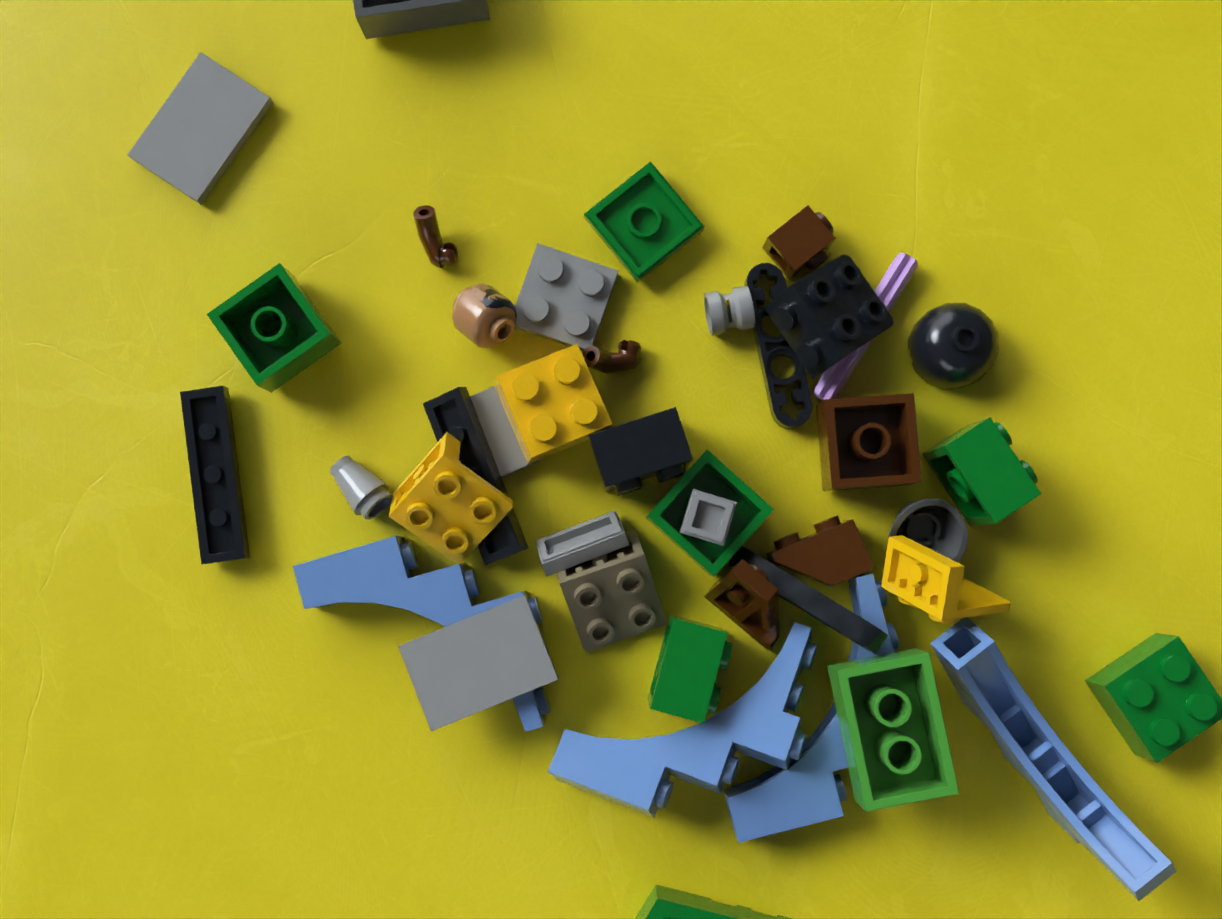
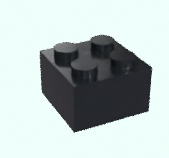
(641, 451)

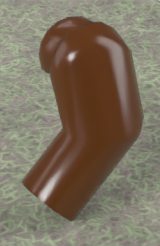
(430, 237)
(609, 362)

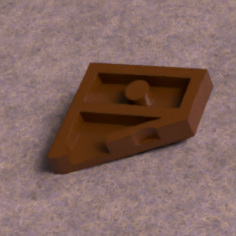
(749, 602)

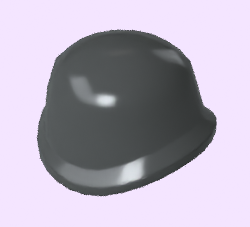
(933, 525)

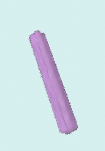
(888, 292)

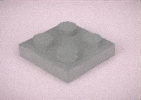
(564, 297)

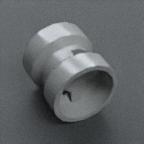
(739, 310)

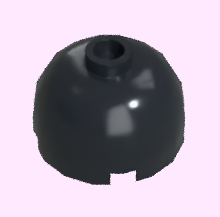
(953, 345)

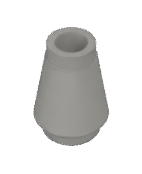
(361, 488)

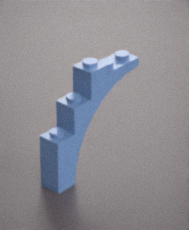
(384, 576)
(756, 725)
(1036, 751)
(808, 789)

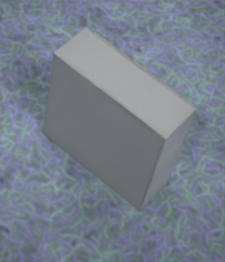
(708, 517)

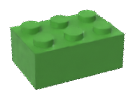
(892, 729)

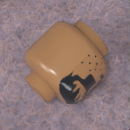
(484, 315)

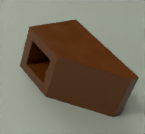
(826, 556)

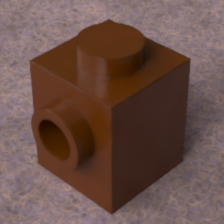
(801, 242)

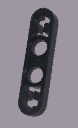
(771, 347)
(816, 603)

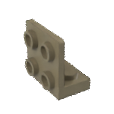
(612, 596)

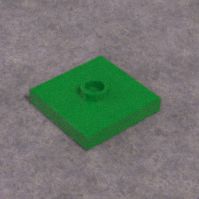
(643, 222)

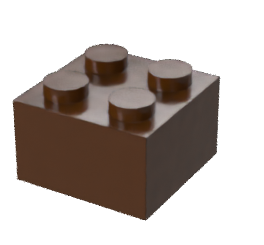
(868, 442)

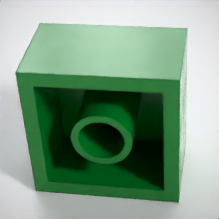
(274, 328)
(983, 472)
(714, 478)
(688, 669)
(1157, 696)

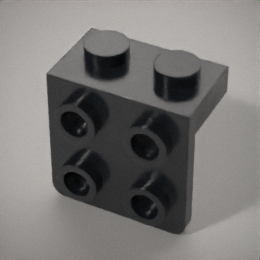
(829, 314)

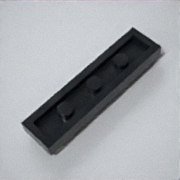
(456, 414)
(214, 475)

